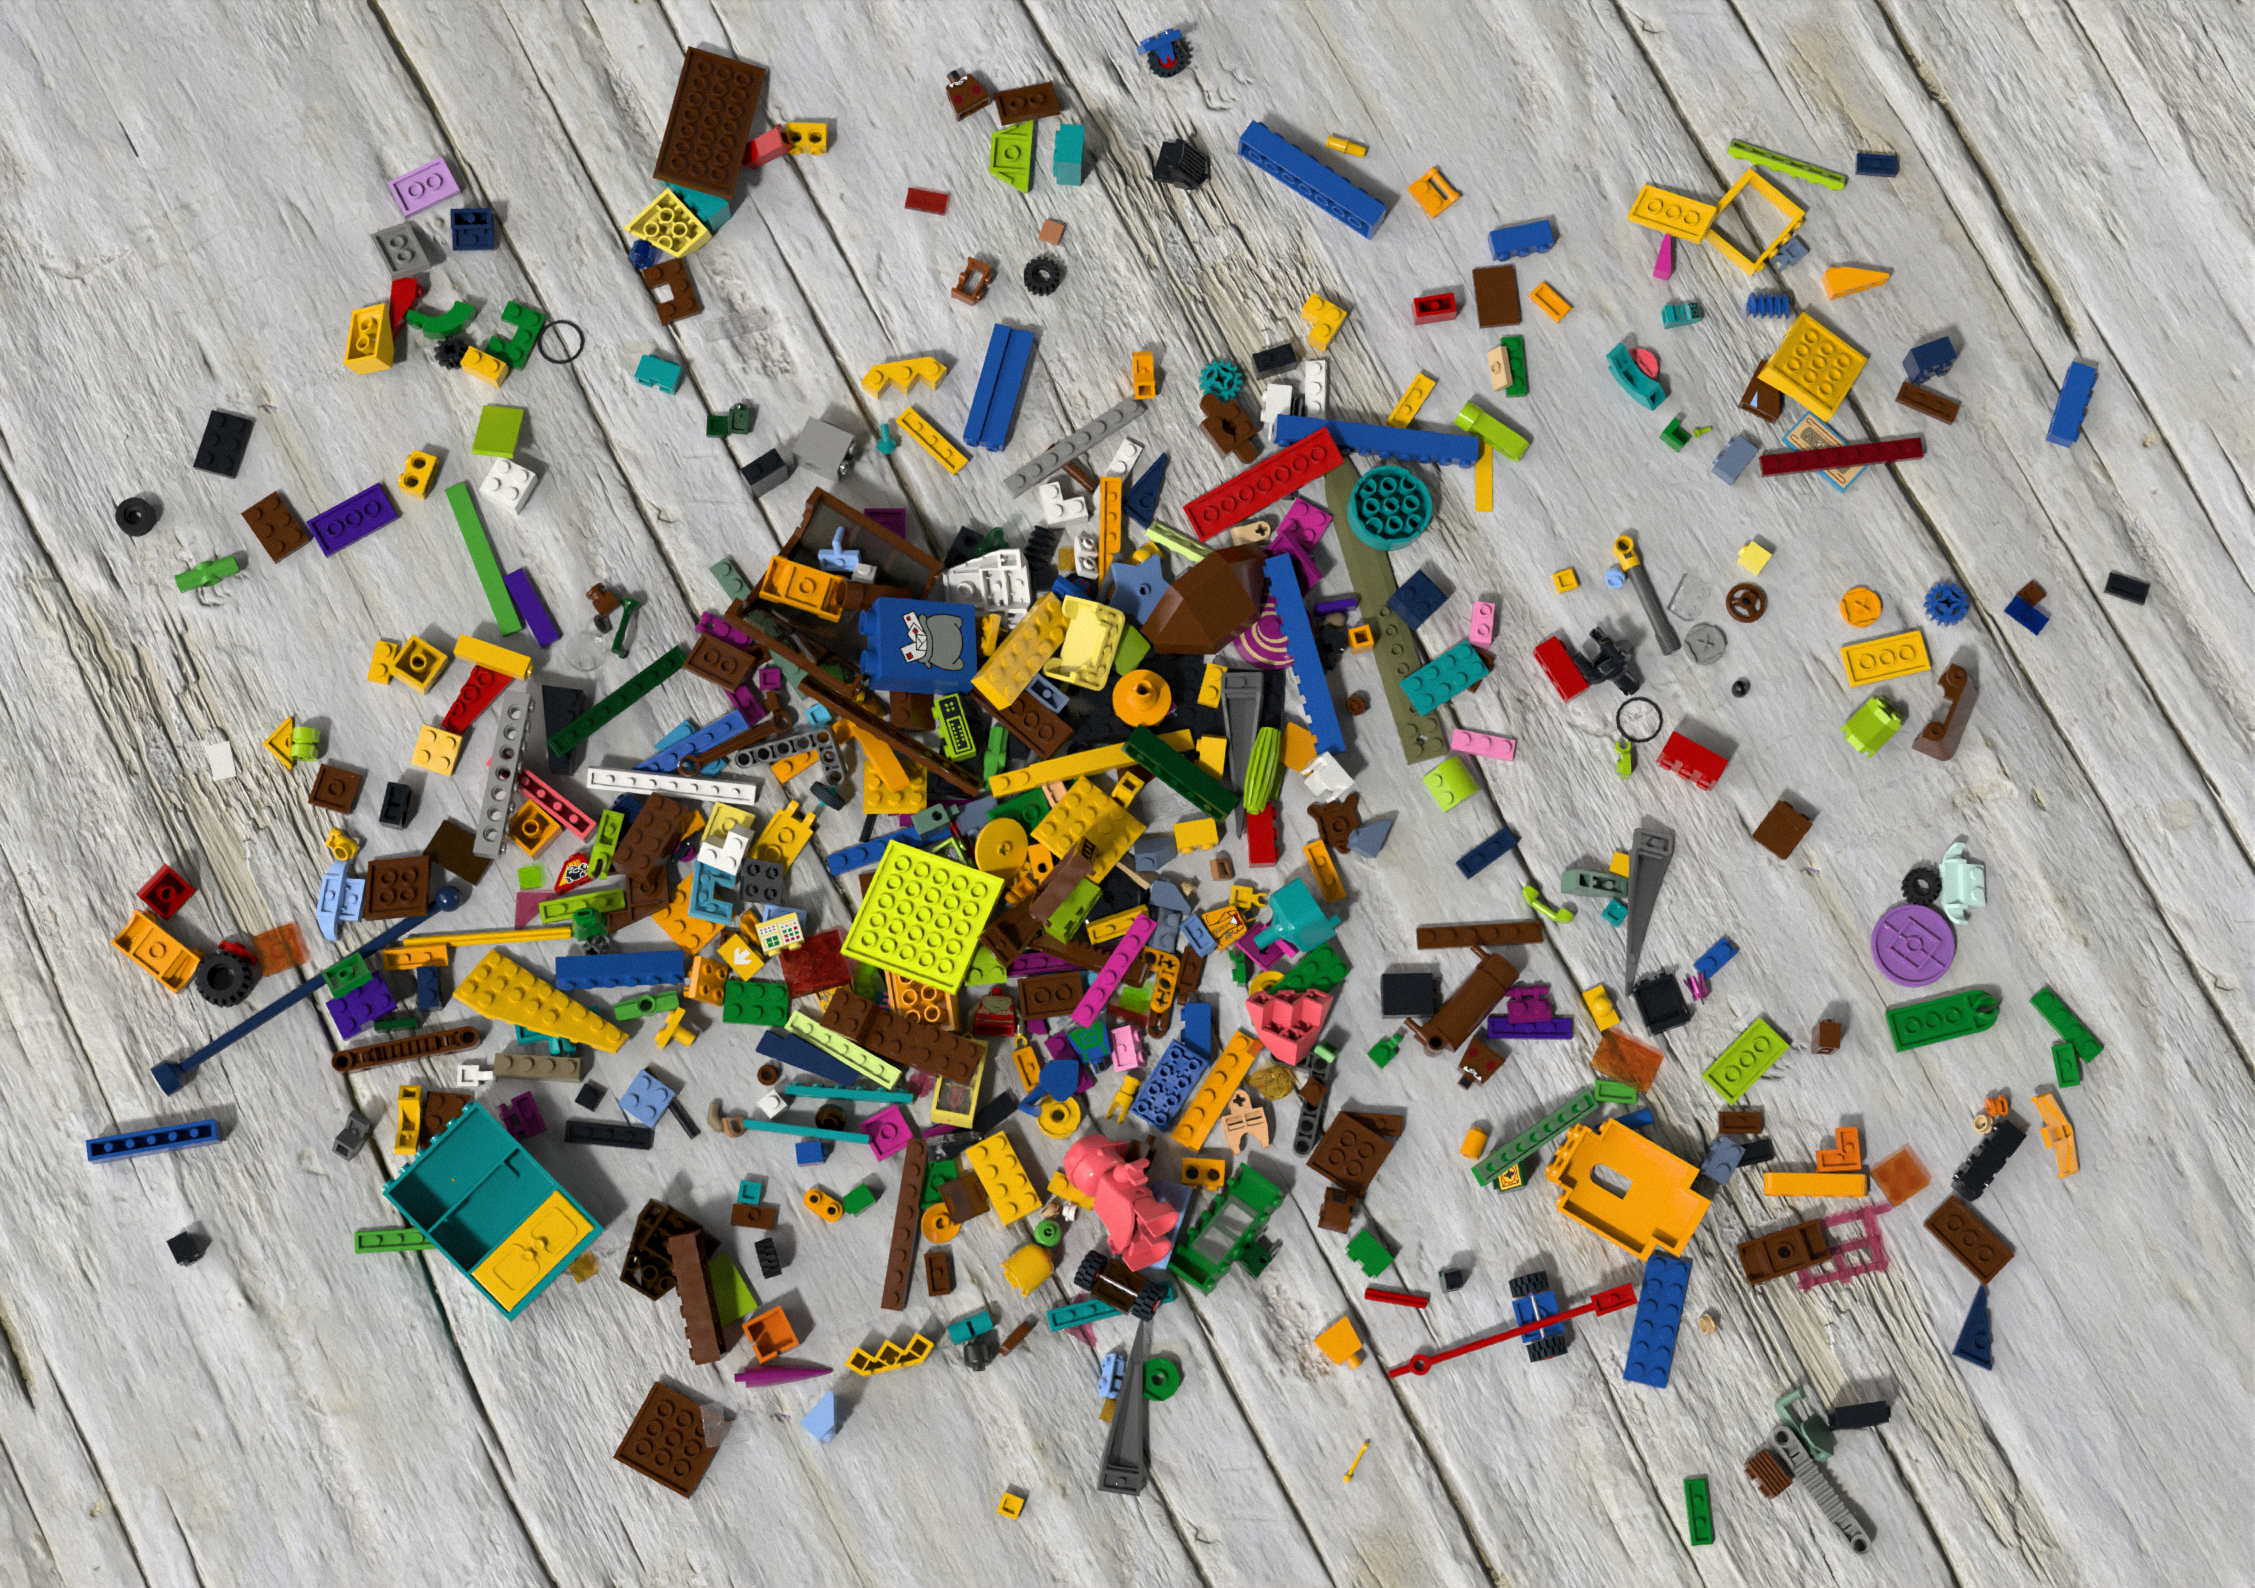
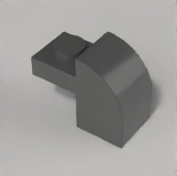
(353, 1136)

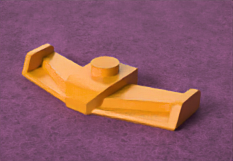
(2057, 1134)

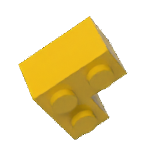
(1326, 318)

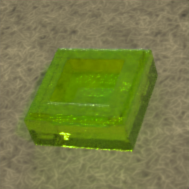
(529, 878)

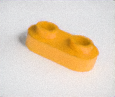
(822, 1205)

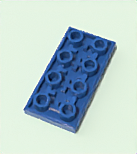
(1169, 1085)

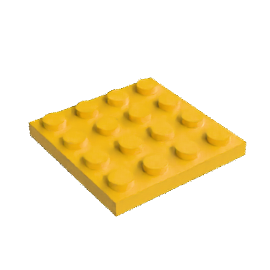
(1096, 816)

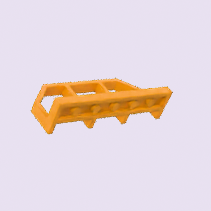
(1216, 1091)

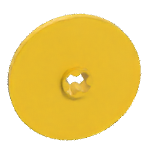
(994, 836)

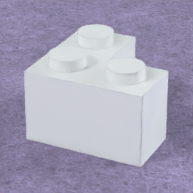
(1061, 513)
(727, 853)

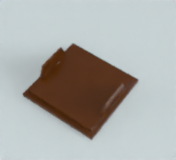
(964, 1198)

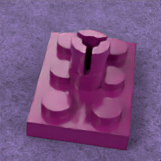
(1305, 570)

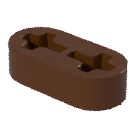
(1163, 1022)
(1015, 1338)

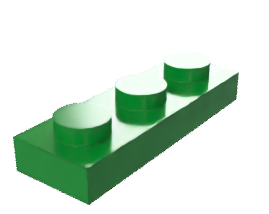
(1516, 362)

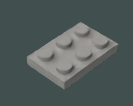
(400, 251)

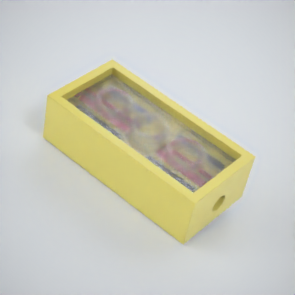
(955, 1102)

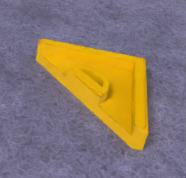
(280, 742)

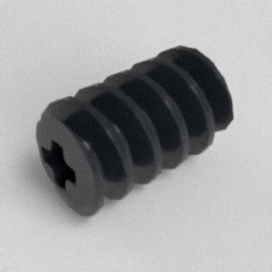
(1038, 547)

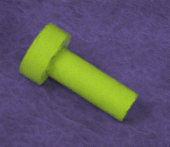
(1696, 432)

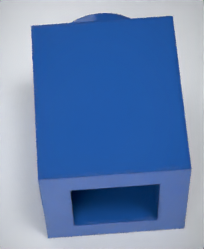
(810, 1153)

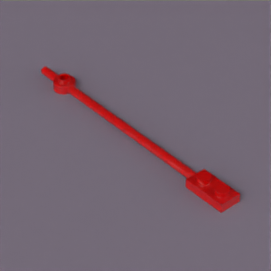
(1601, 1303)

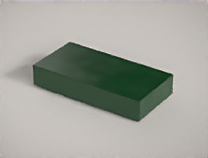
(397, 1025)

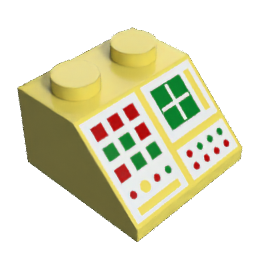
(780, 934)

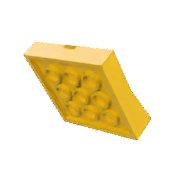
(1813, 367)

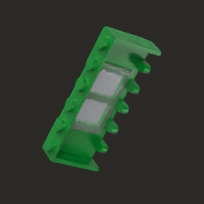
(1226, 1230)

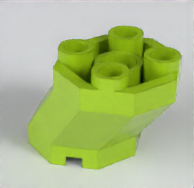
(1873, 725)

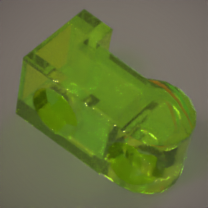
(864, 980)

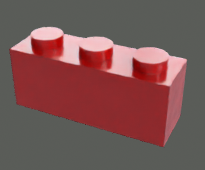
(1560, 669)
(1261, 838)

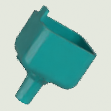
(1297, 919)

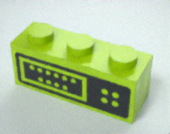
(953, 728)

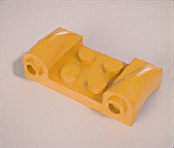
(801, 587)
(158, 951)

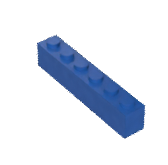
(619, 970)
(153, 1141)

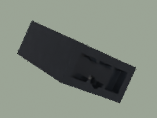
(1858, 1416)

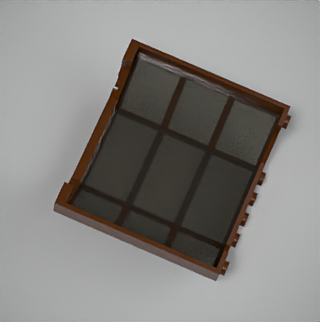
(816, 644)

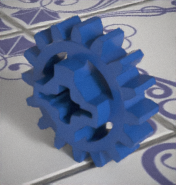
(1939, 610)

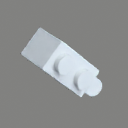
(1277, 402)

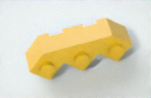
(904, 376)
(890, 1357)

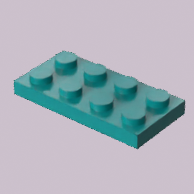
(1444, 678)

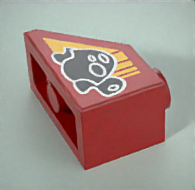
(573, 874)

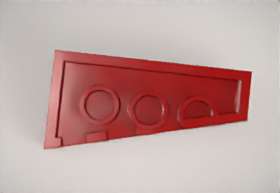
(474, 698)

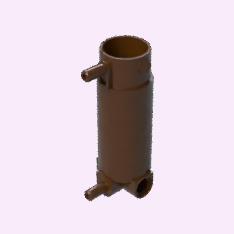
(1467, 1005)

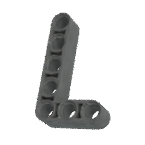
(796, 748)
(1306, 1115)

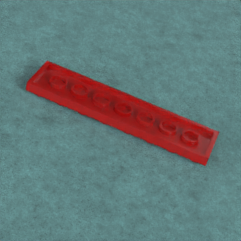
(1264, 484)

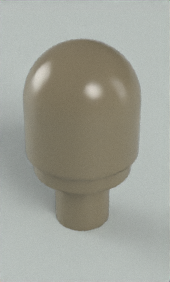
(1334, 620)

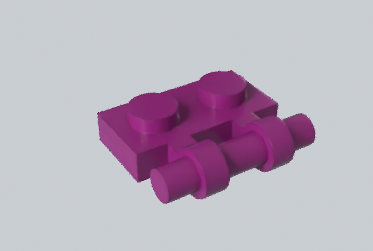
(1528, 1010)
(528, 1114)

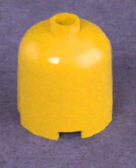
(1028, 1268)

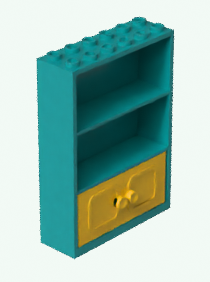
(502, 1216)

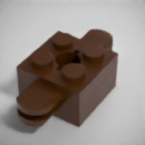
(1228, 428)

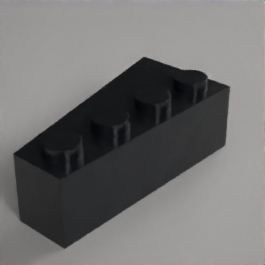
(561, 709)
(1988, 1160)

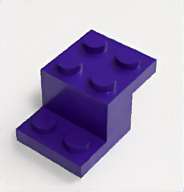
(362, 1007)

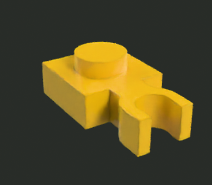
(1243, 898)

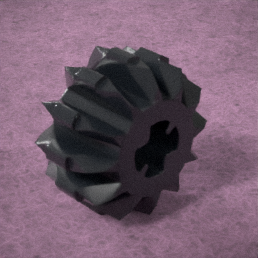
(450, 345)

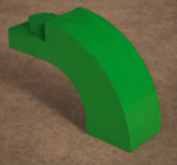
(449, 324)

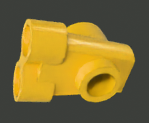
(342, 845)

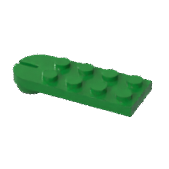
(1316, 970)
(1941, 1020)

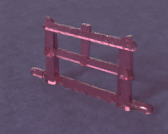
(1872, 1241)

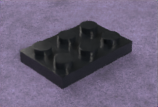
(222, 444)

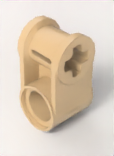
(1249, 533)

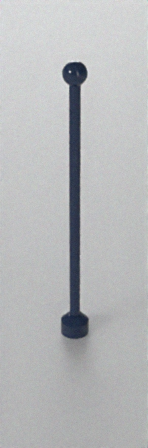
(172, 1075)

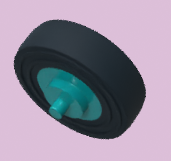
(827, 796)

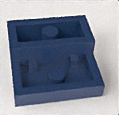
(472, 229)

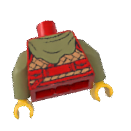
(995, 1017)

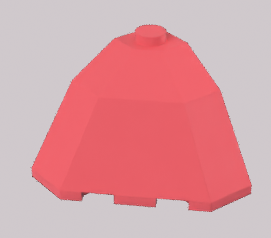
(1289, 1021)

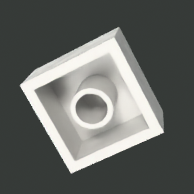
(508, 485)

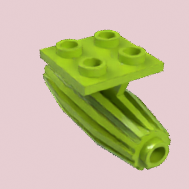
(1263, 771)

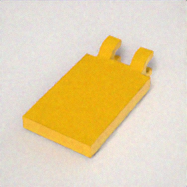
(784, 837)

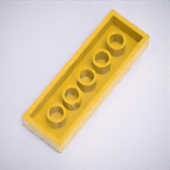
(1023, 652)

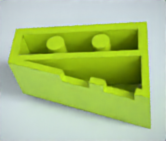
(1073, 911)

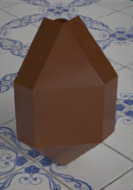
(1210, 603)

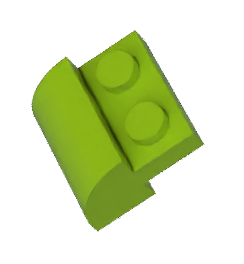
(1451, 783)
(984, 969)

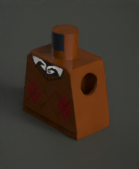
(965, 95)
(1478, 1064)

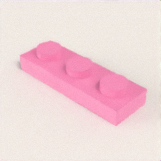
(1483, 745)

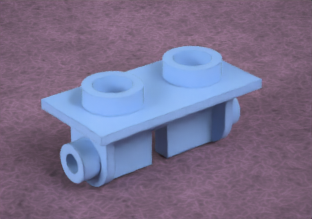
(1111, 1366)

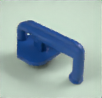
(1056, 1078)

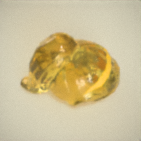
(1271, 1082)

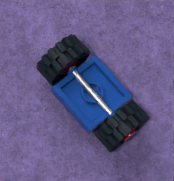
(1536, 1308)

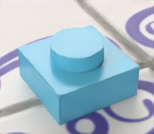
(818, 715)

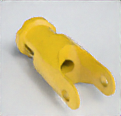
(1123, 1098)

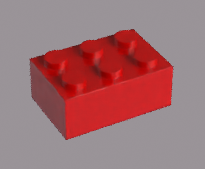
(1691, 761)

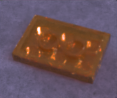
(1626, 1061)

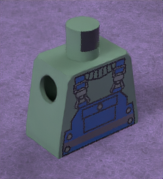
(927, 825)

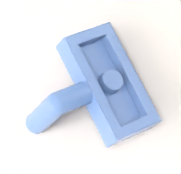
(838, 559)

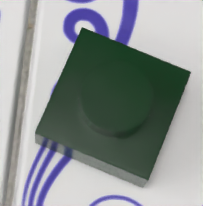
(717, 426)

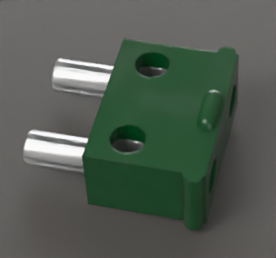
(1251, 1257)

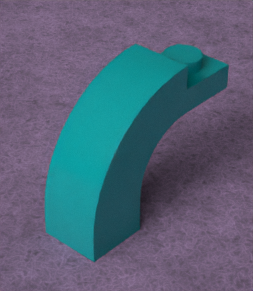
(1632, 380)

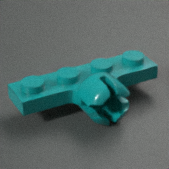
(555, 1044)

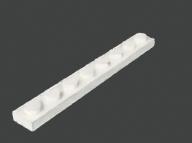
(671, 785)

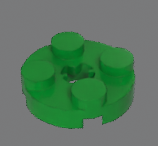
(1170, 1375)

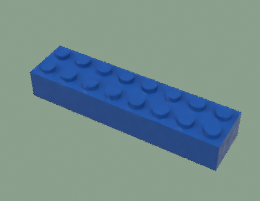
(1312, 179)

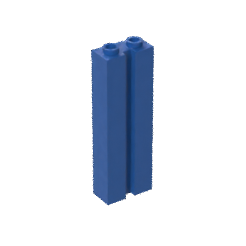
(998, 388)

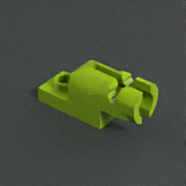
(605, 842)

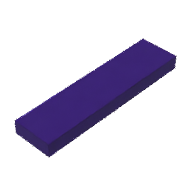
(531, 608)
(1545, 1030)

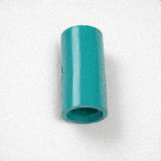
(970, 1327)

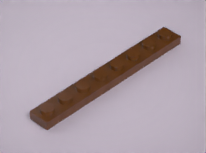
(905, 1225)

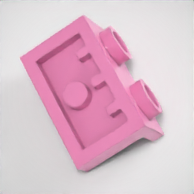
(1127, 1048)

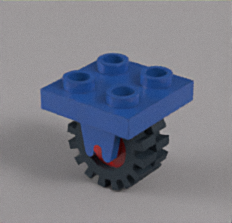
(1164, 55)

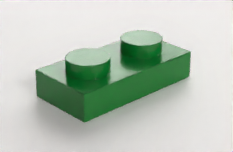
(2065, 1065)

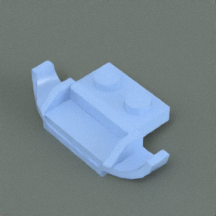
(340, 899)

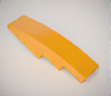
(883, 760)

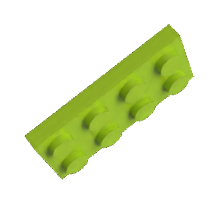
(1745, 1061)

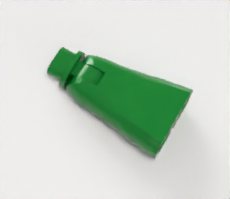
(589, 923)

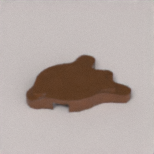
(1335, 822)

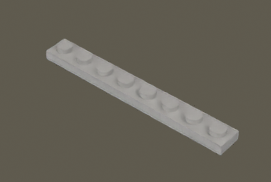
(1073, 447)

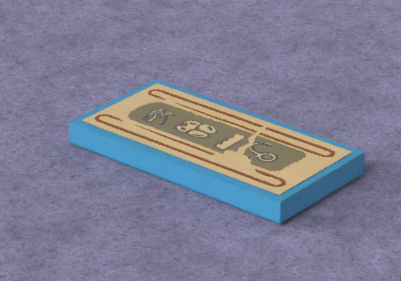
(1813, 434)

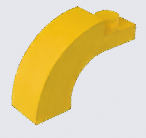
(1127, 790)
(409, 1119)

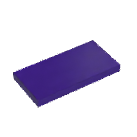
(352, 520)

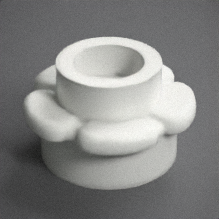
(1071, 1212)

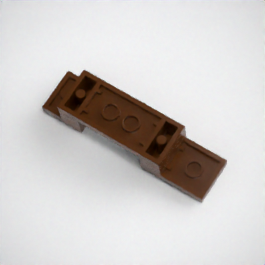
(901, 1039)

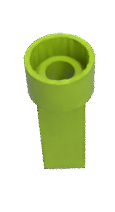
(1491, 431)

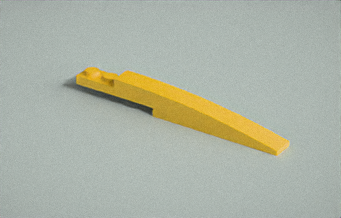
(1077, 765)

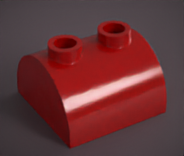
(165, 892)

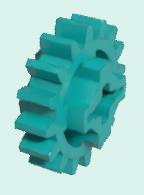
(1228, 378)

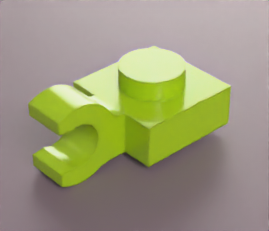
(1624, 764)

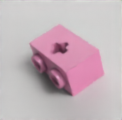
(1481, 625)

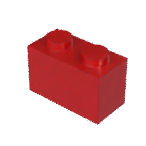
(1434, 309)

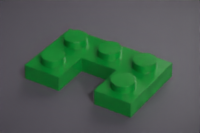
(529, 327)

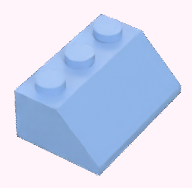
(823, 1419)

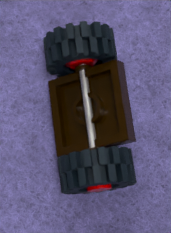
(1119, 1286)

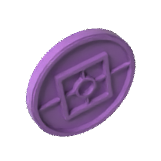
(1912, 945)

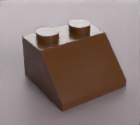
(911, 711)

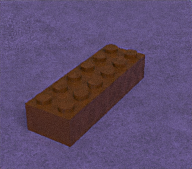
(697, 1297)

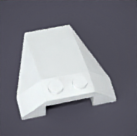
(993, 584)

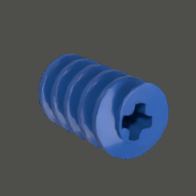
(1768, 305)

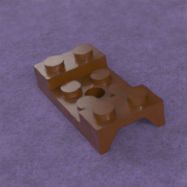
(1763, 1262)

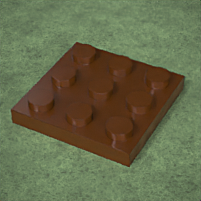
(398, 888)
(1349, 1154)

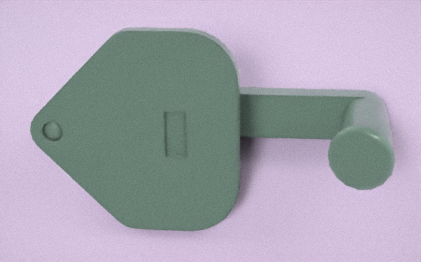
(1811, 1433)

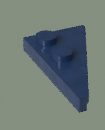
(1141, 498)
(1973, 1340)

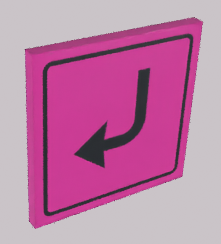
(1263, 958)

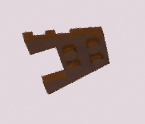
(641, 900)

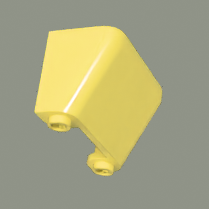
(1087, 645)

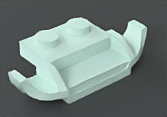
(1960, 885)

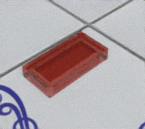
(926, 201)
(1126, 1015)

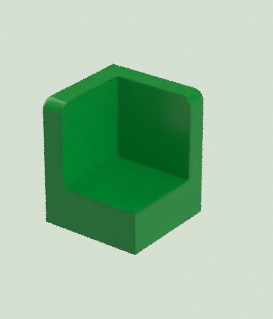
(1675, 436)

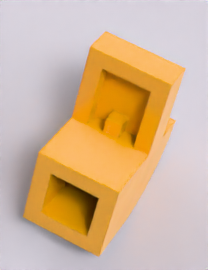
(1143, 375)

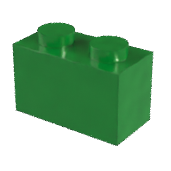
(1368, 1254)

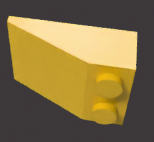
(369, 340)

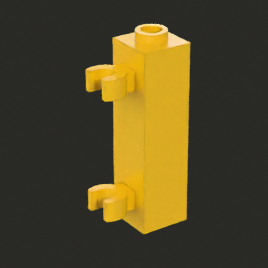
(494, 657)

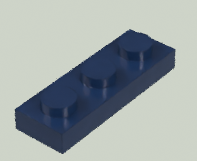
(1486, 853)

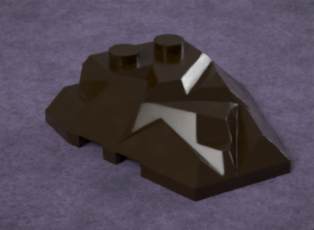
(647, 1260)

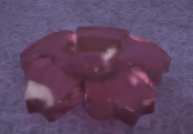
(920, 1084)

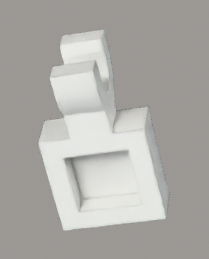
(471, 1075)

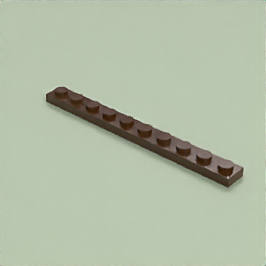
(891, 735)

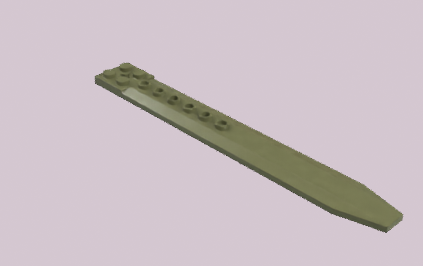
(1391, 635)

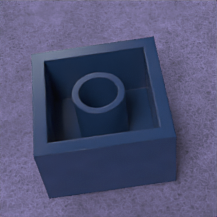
(1929, 360)
(1417, 600)

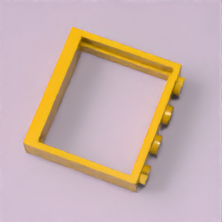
(1777, 199)

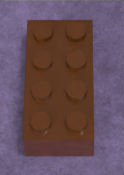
(651, 839)

